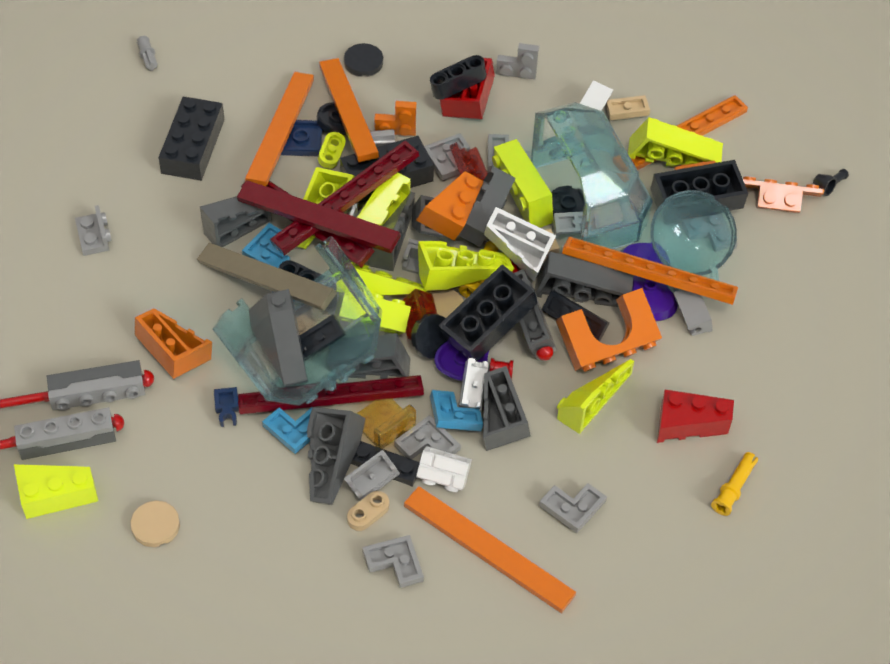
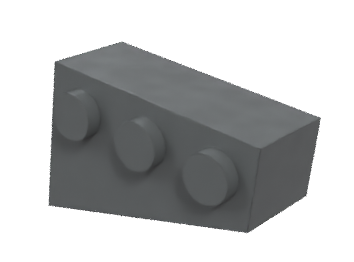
(491, 195)
(231, 220)
(389, 359)
(503, 412)

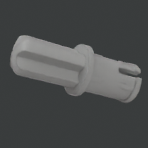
(146, 52)

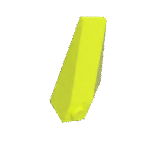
(323, 184)
(450, 267)
(383, 283)
(585, 402)

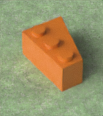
(452, 207)
(170, 344)

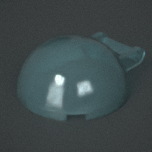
(693, 233)

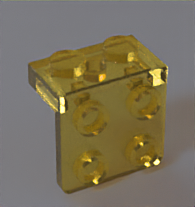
(386, 421)

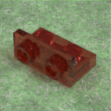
(469, 161)
(421, 304)

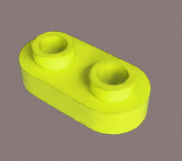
(330, 151)

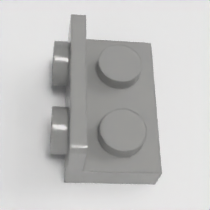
(92, 232)

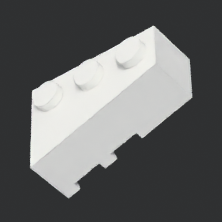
(519, 241)

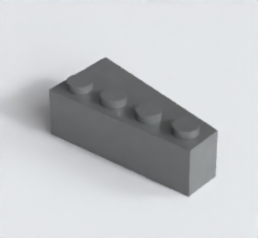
(582, 280)

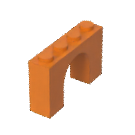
(587, 350)

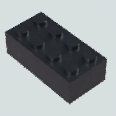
(191, 138)
(419, 171)
(718, 179)
(488, 313)

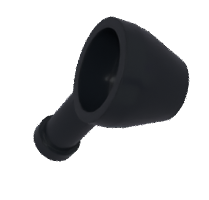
(829, 182)

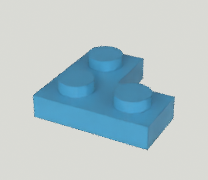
(261, 248)
(450, 416)
(288, 431)

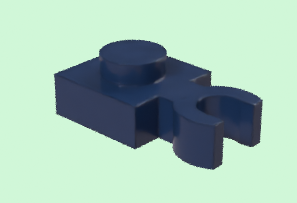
(226, 404)

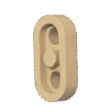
(370, 511)

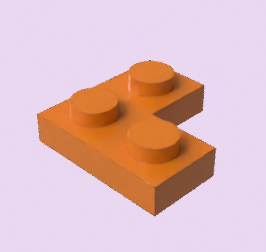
(402, 122)

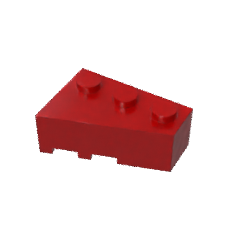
(471, 101)
(693, 415)

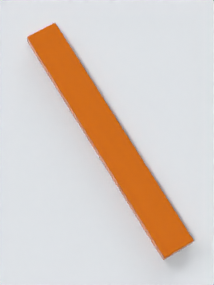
(349, 110)
(707, 121)
(280, 128)
(650, 270)
(490, 549)

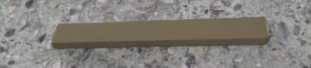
(266, 276)

